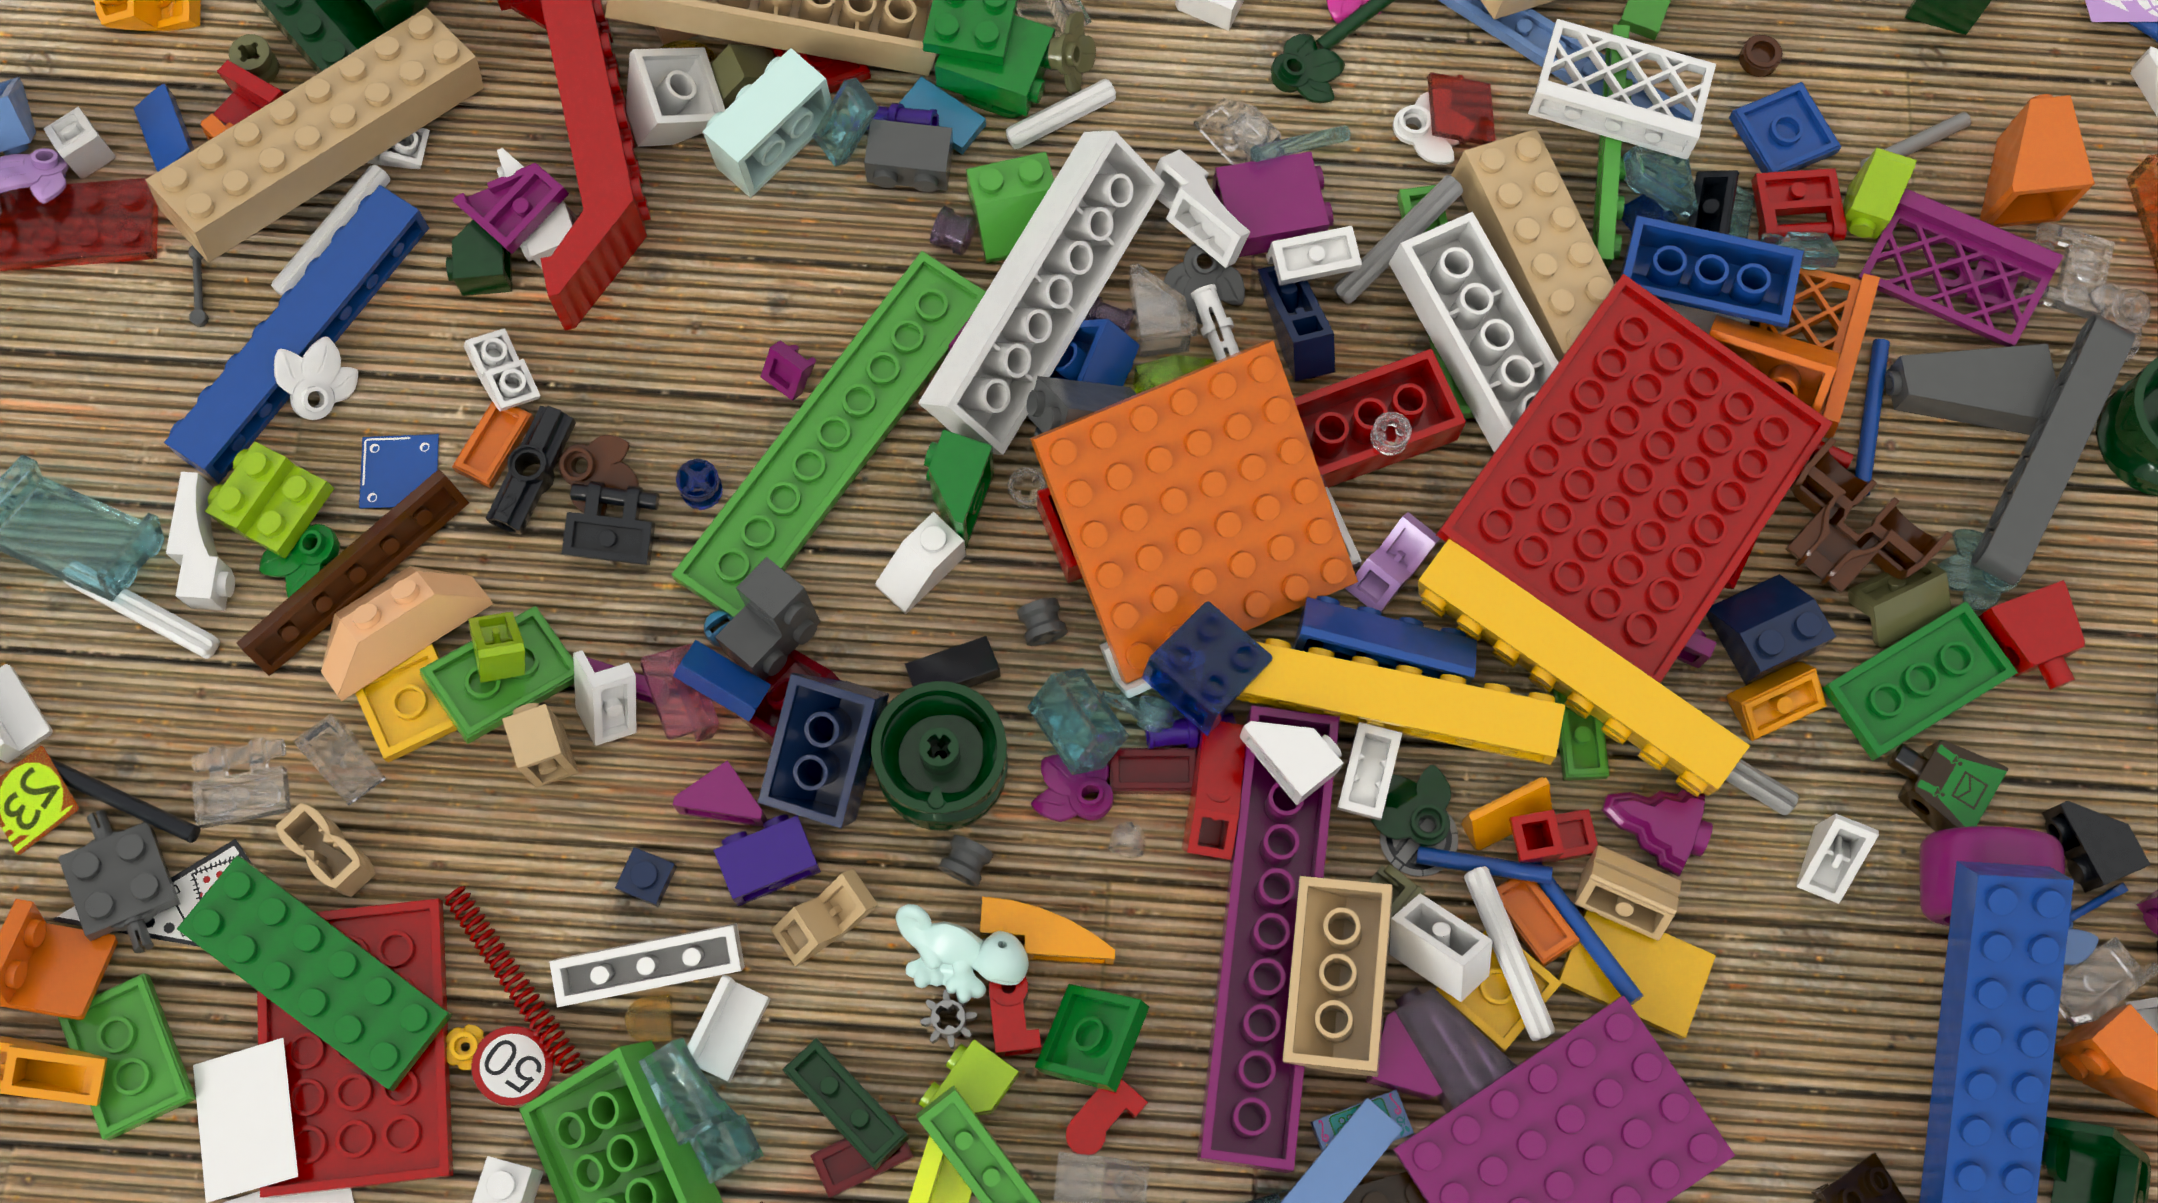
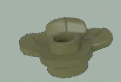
(1072, 52)

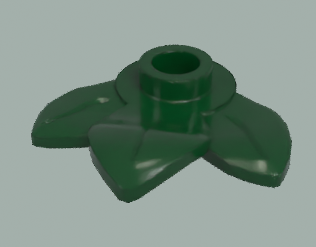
(1306, 69)
(1411, 802)

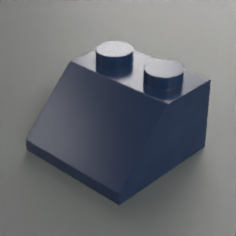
(1769, 627)

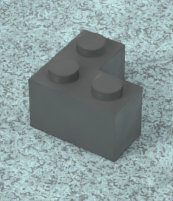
(771, 623)

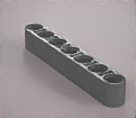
(2053, 449)

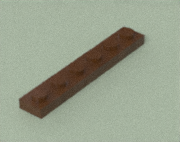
(353, 572)

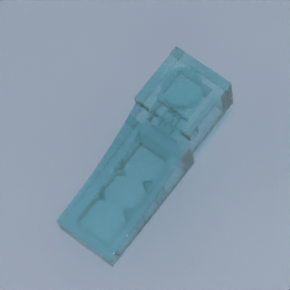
(699, 1113)

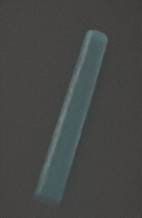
(1300, 143)

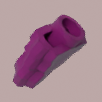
(1663, 824)

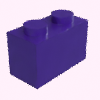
(766, 859)

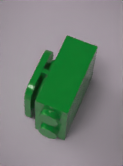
(1007, 87)

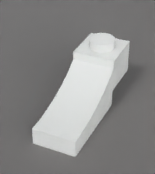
(1198, 210)
(203, 576)
(1369, 771)

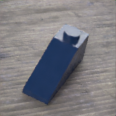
(1299, 326)

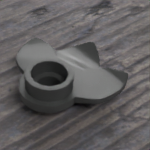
(1189, 276)

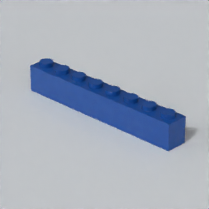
(320, 305)

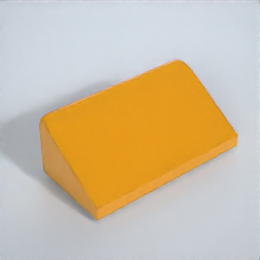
(1777, 699)
(1492, 822)

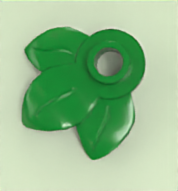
(304, 559)

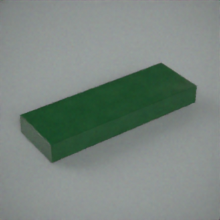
(846, 1104)

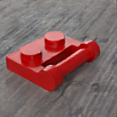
(1799, 194)

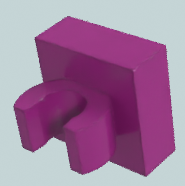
(787, 369)

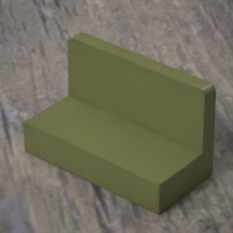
(1902, 605)

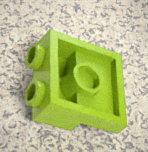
(268, 499)

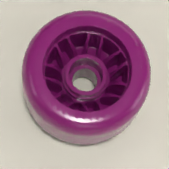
(1977, 844)

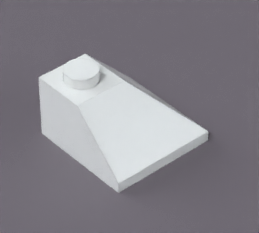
(670, 94)

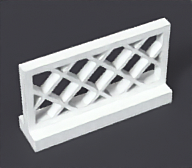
(1616, 114)

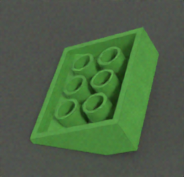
(610, 1140)

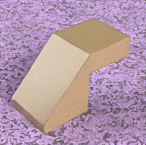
(824, 918)

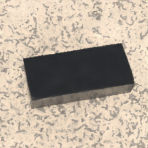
(1715, 200)
(963, 664)

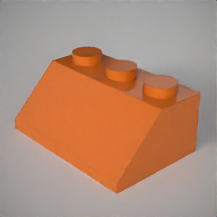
(1793, 364)

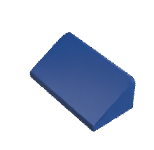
(163, 127)
(722, 680)

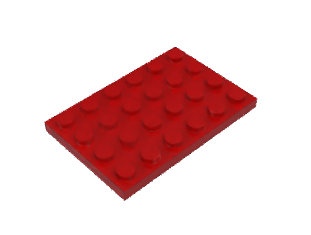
(342, 1118)

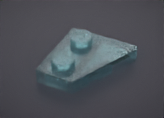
(1662, 179)

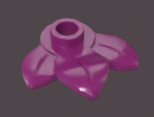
(1067, 791)

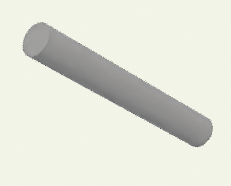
(1929, 135)

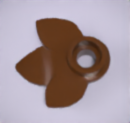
(604, 465)

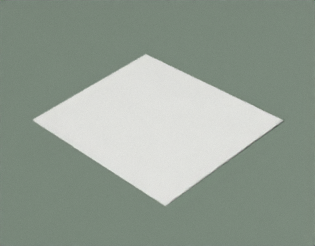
(245, 1120)

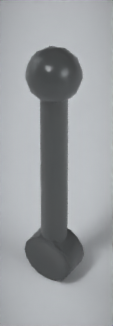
(197, 316)

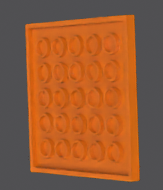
(1195, 502)

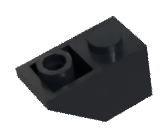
(2094, 845)

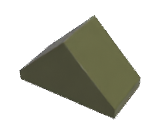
(737, 68)

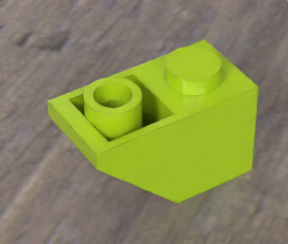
(978, 1077)

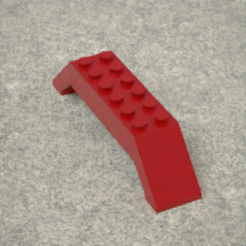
(601, 152)

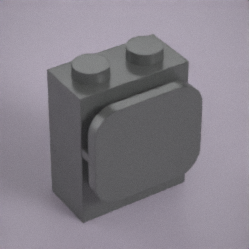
(1064, 400)

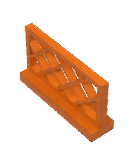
(1849, 329)

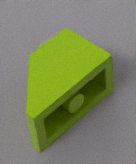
(1876, 192)

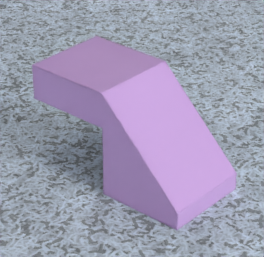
(1393, 562)

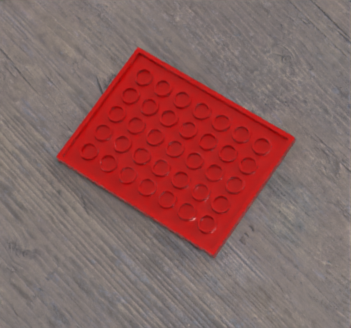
(1637, 478)

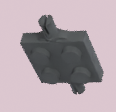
(119, 881)

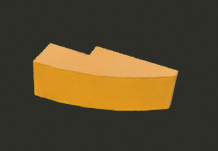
(1044, 933)
(50, 1072)

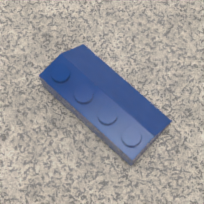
(1713, 270)
(1384, 639)

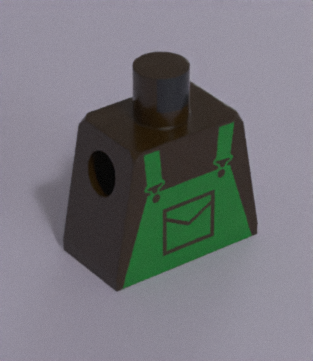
(1947, 783)

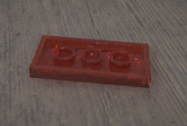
(79, 226)

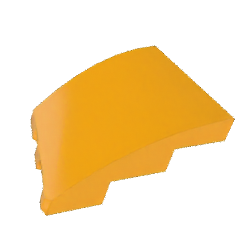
(149, 14)

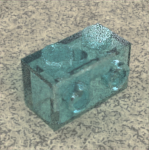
(1077, 721)

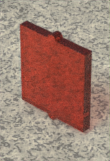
(1461, 109)

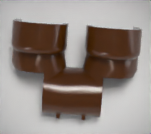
(1834, 548)

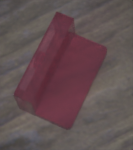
(678, 705)

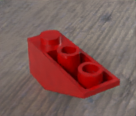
(1216, 793)

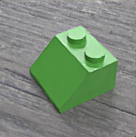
(1005, 199)

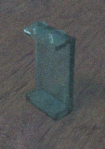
(72, 532)

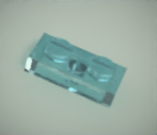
(845, 122)

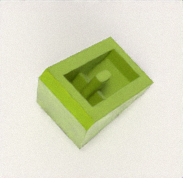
(497, 646)

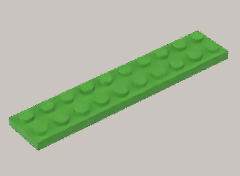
(832, 433)

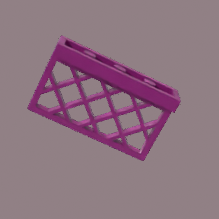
(1979, 240)

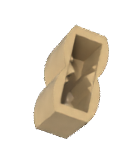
(325, 850)

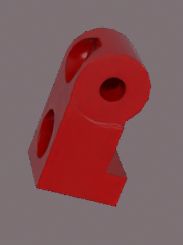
(1009, 1020)
(1089, 1126)

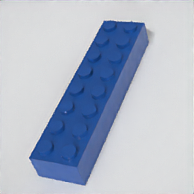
(1996, 1033)

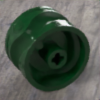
(2130, 431)
(906, 758)

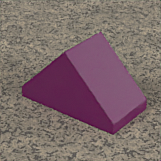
(720, 797)
(1402, 1064)

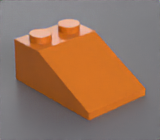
(2115, 1057)

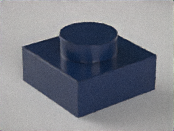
(646, 877)

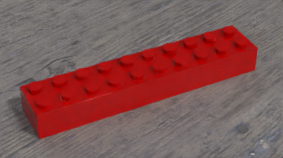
(1339, 429)

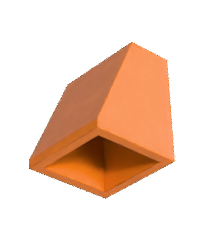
(2037, 165)

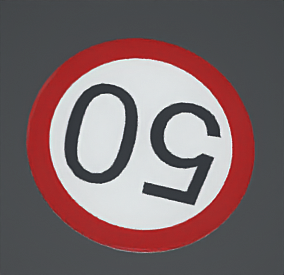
(511, 1066)

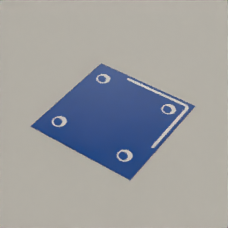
(395, 467)

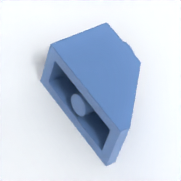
(15, 118)

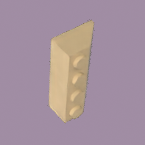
(1338, 975)

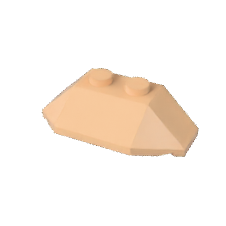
(396, 624)

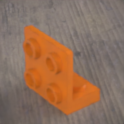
(49, 965)

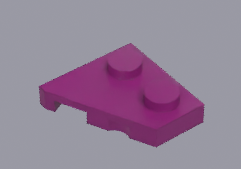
(514, 205)

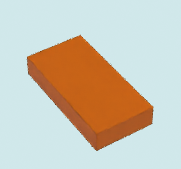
(492, 443)
(1536, 920)

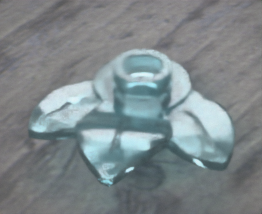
(1979, 587)
(1150, 711)

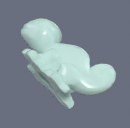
(953, 952)

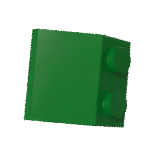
(959, 479)

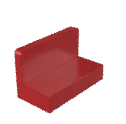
(248, 94)

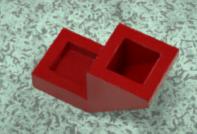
(1553, 837)

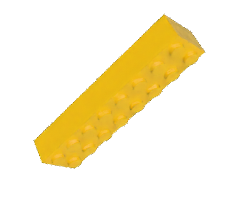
(1581, 669)

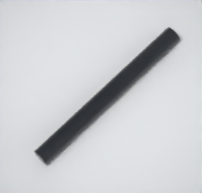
(128, 803)

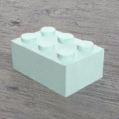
(768, 122)

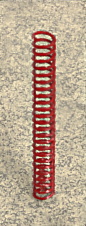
(507, 984)

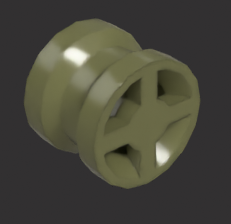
(249, 45)

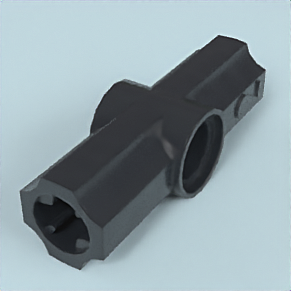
(520, 493)

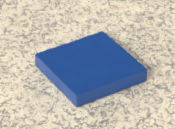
(1785, 130)

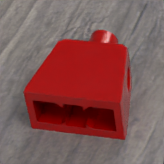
(2038, 632)

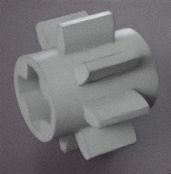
(949, 1032)

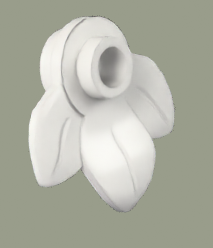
(1429, 147)
(317, 371)

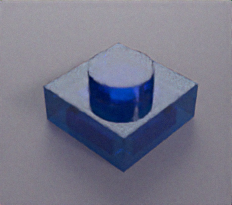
(1646, 207)

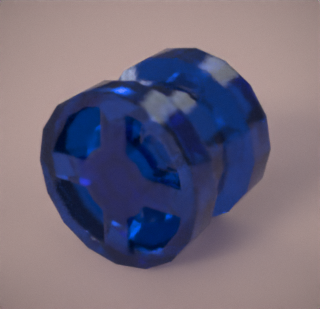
(694, 476)

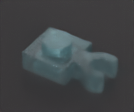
(1817, 248)

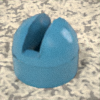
(711, 621)

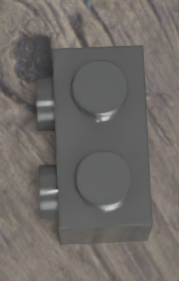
(908, 155)

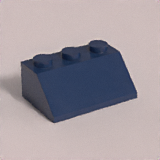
(822, 749)

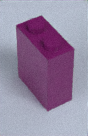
(1274, 199)

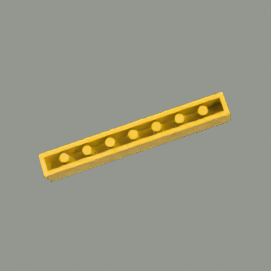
(1409, 702)

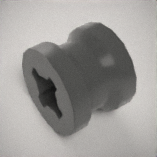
(1042, 621)
(966, 860)

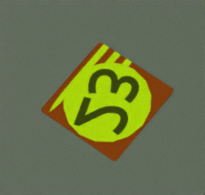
(33, 800)

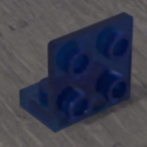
(1205, 666)

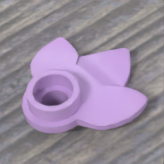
(41, 171)

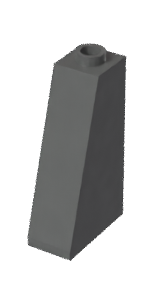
(1976, 387)

